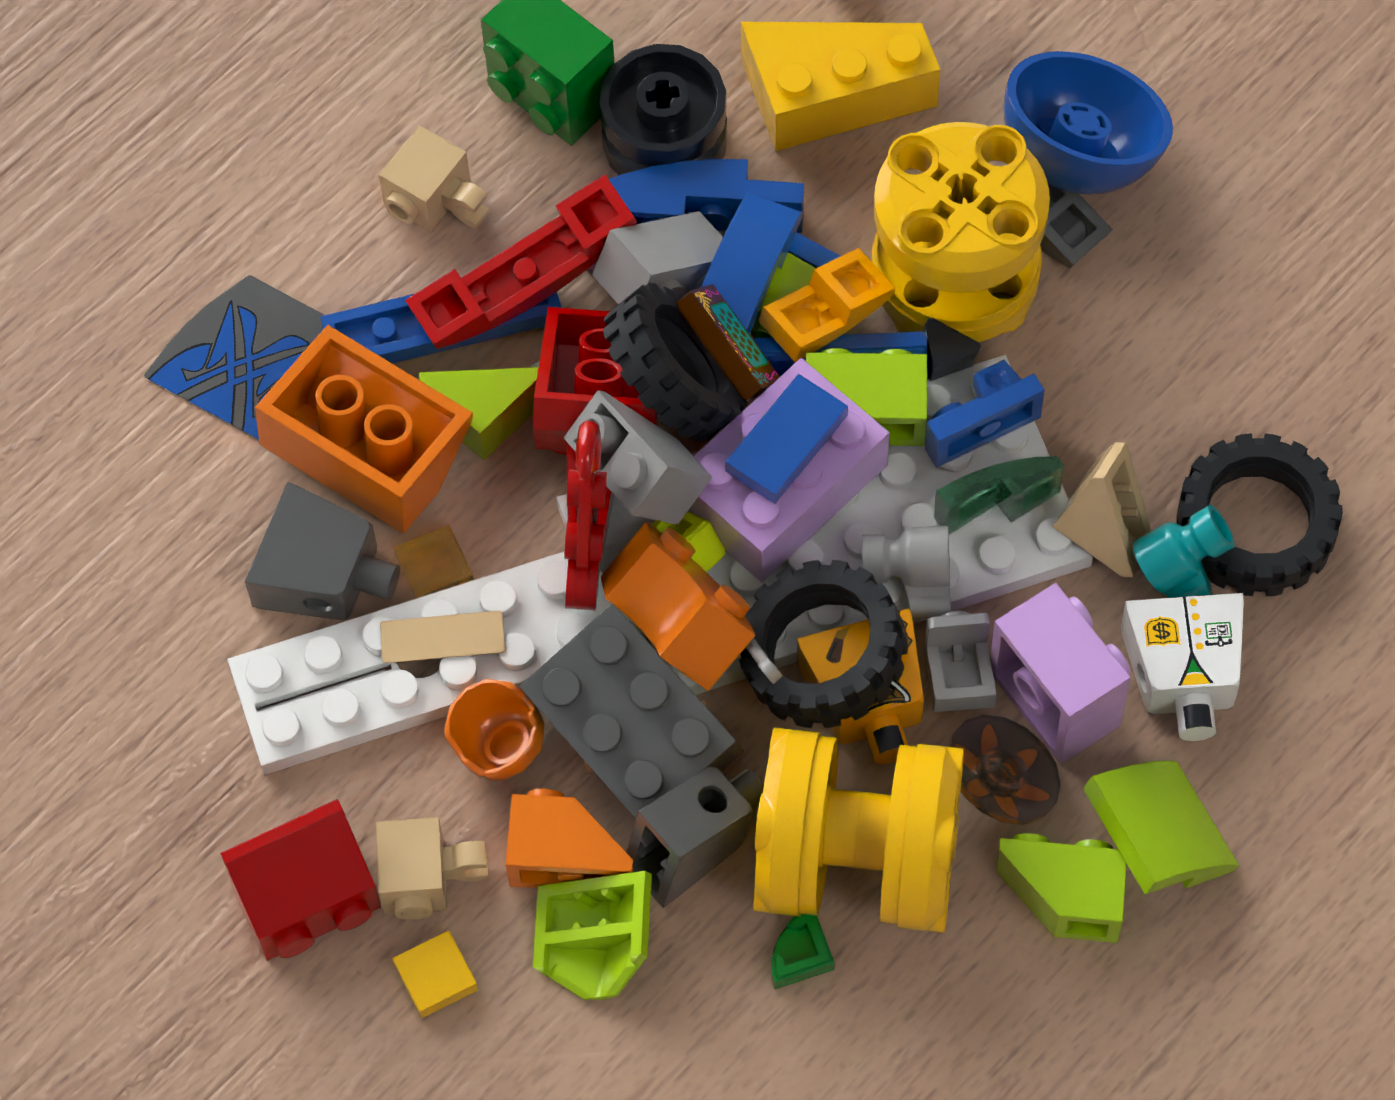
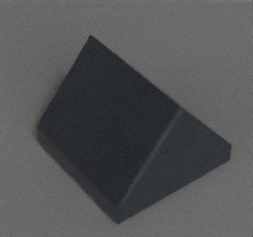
(948, 350)

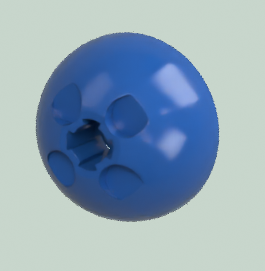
(1086, 121)

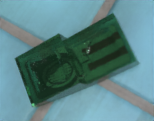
(1011, 485)

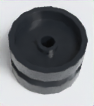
(662, 109)

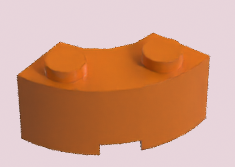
(678, 604)

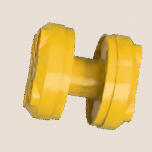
(961, 228)
(813, 825)

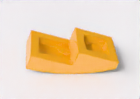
(828, 307)

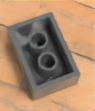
(628, 712)

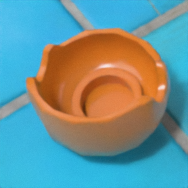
(494, 729)

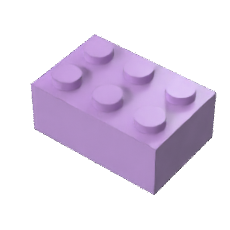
(767, 533)

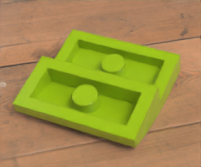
(1160, 825)

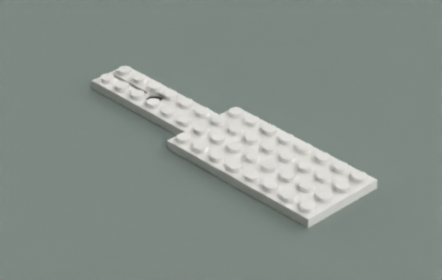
(985, 562)

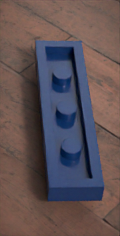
(397, 335)

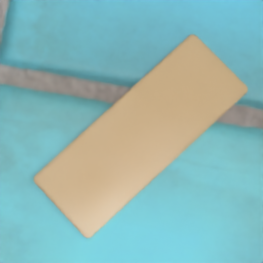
(442, 636)

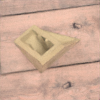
(1107, 511)

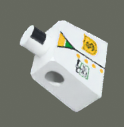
(1186, 656)

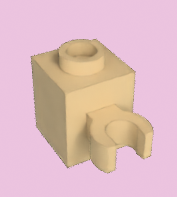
(429, 180)
(417, 864)

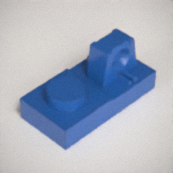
(1001, 407)

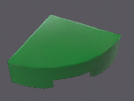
(800, 952)

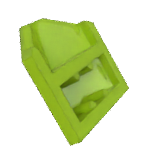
(593, 932)

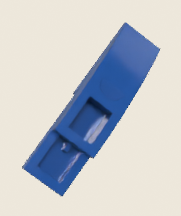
(700, 185)

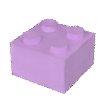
(1060, 672)

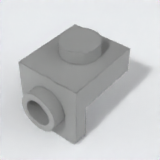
(959, 662)

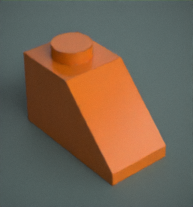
(558, 842)

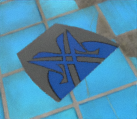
(236, 351)

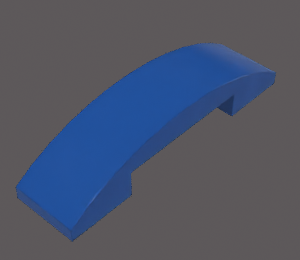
(751, 253)

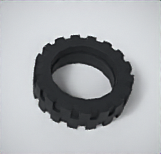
(670, 364)
(1287, 466)
(857, 687)

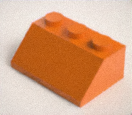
(363, 428)

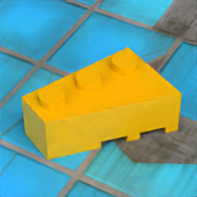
(836, 75)

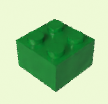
(547, 63)

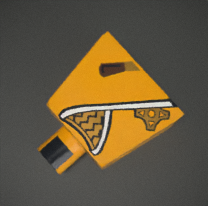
(837, 650)

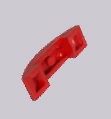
(525, 272)

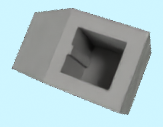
(642, 462)

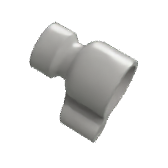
(919, 560)

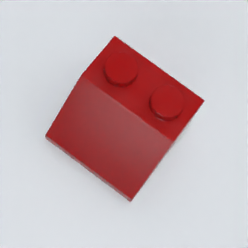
(302, 881)

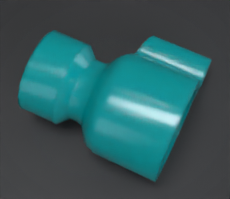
(1174, 553)

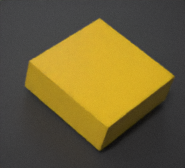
(435, 974)

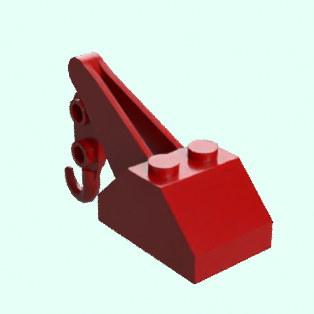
(569, 374)

